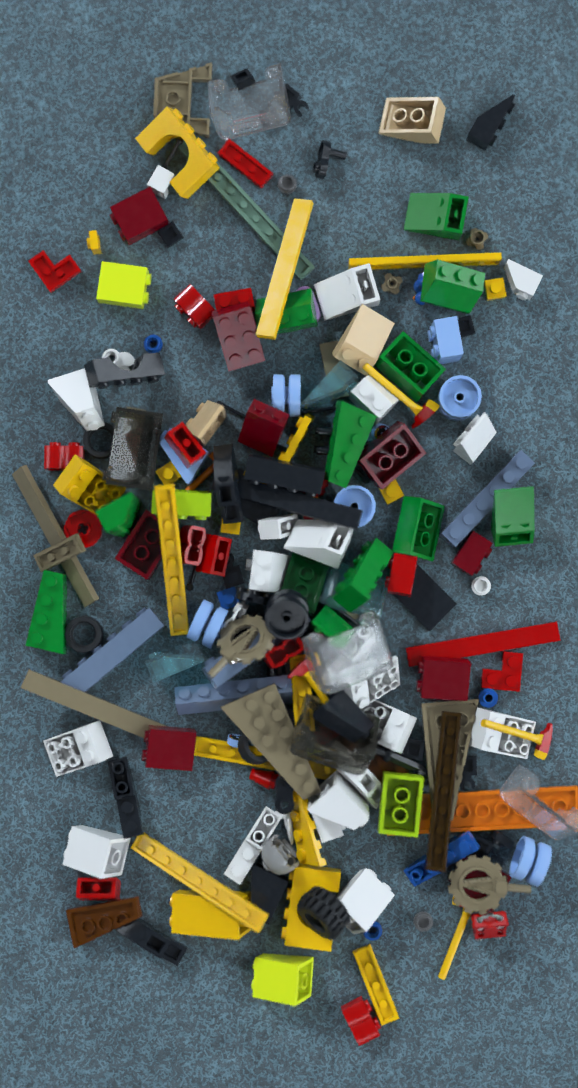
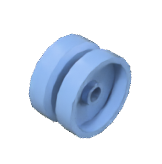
(467, 390)
(286, 395)
(359, 496)
(208, 624)
(530, 861)

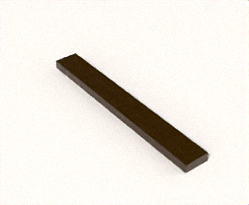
(443, 791)

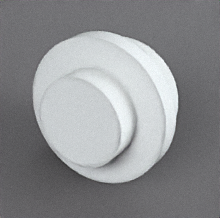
(481, 585)

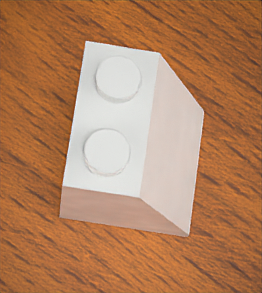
(79, 398)
(373, 398)
(268, 571)
(340, 802)
(96, 851)
(364, 900)

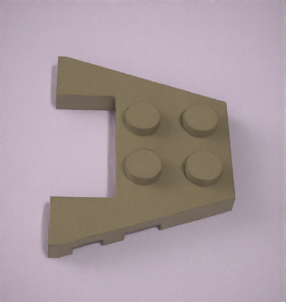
(176, 92)

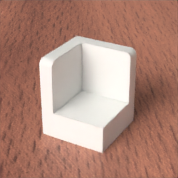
(160, 181)

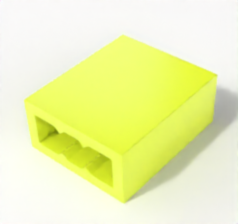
(123, 285)

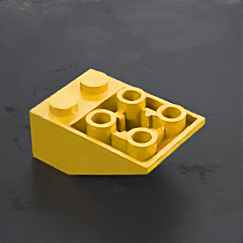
(84, 485)

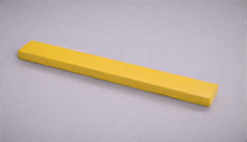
(405, 262)
(284, 269)
(172, 559)
(220, 750)
(200, 882)

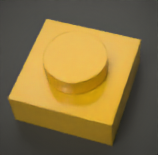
(93, 242)
(495, 289)
(168, 474)
(391, 492)
(231, 528)

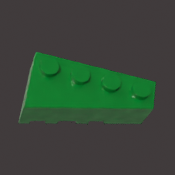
(347, 441)
(363, 575)
(50, 614)

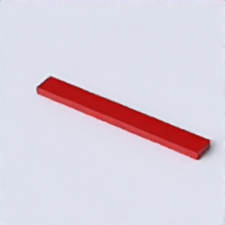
(485, 643)

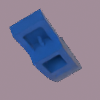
(457, 849)

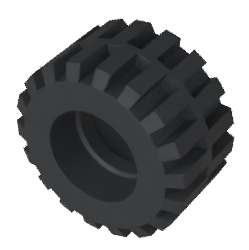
(323, 912)

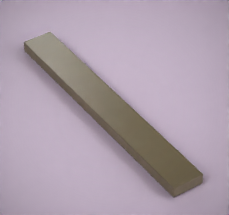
(54, 534)
(87, 703)

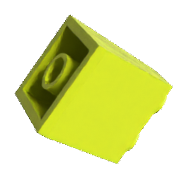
(282, 978)

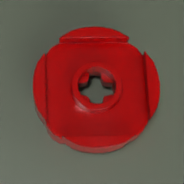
(89, 519)

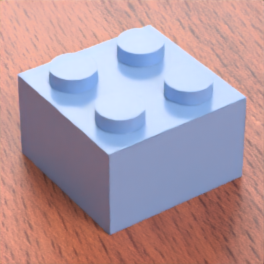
(446, 340)

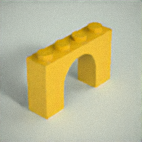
(200, 163)
(303, 878)

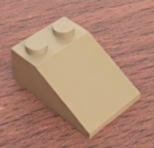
(413, 119)
(363, 339)
(206, 421)

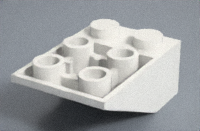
(347, 291)
(474, 438)
(319, 541)
(375, 687)
(393, 726)
(500, 742)
(78, 748)

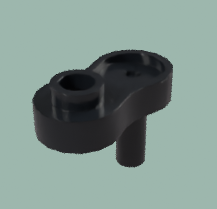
(321, 166)
(284, 793)

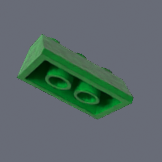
(451, 286)
(297, 314)
(409, 366)
(418, 528)

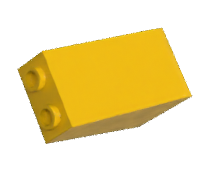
(200, 917)

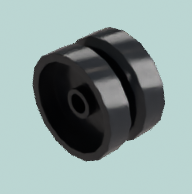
(287, 614)

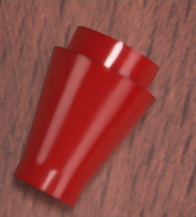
(264, 778)

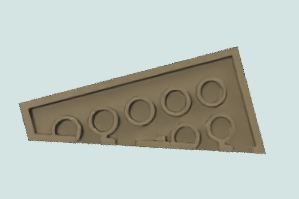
(431, 726)
(269, 728)

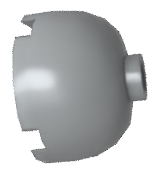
(278, 856)

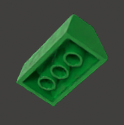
(120, 515)

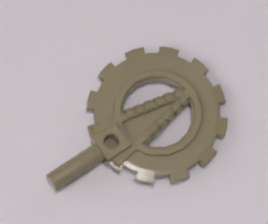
(237, 649)
(493, 885)

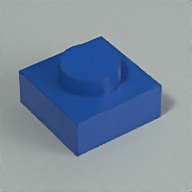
(227, 598)

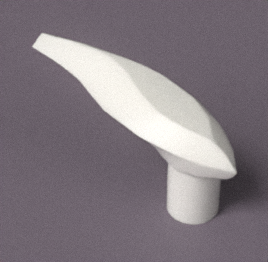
(288, 825)

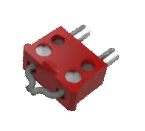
(489, 925)

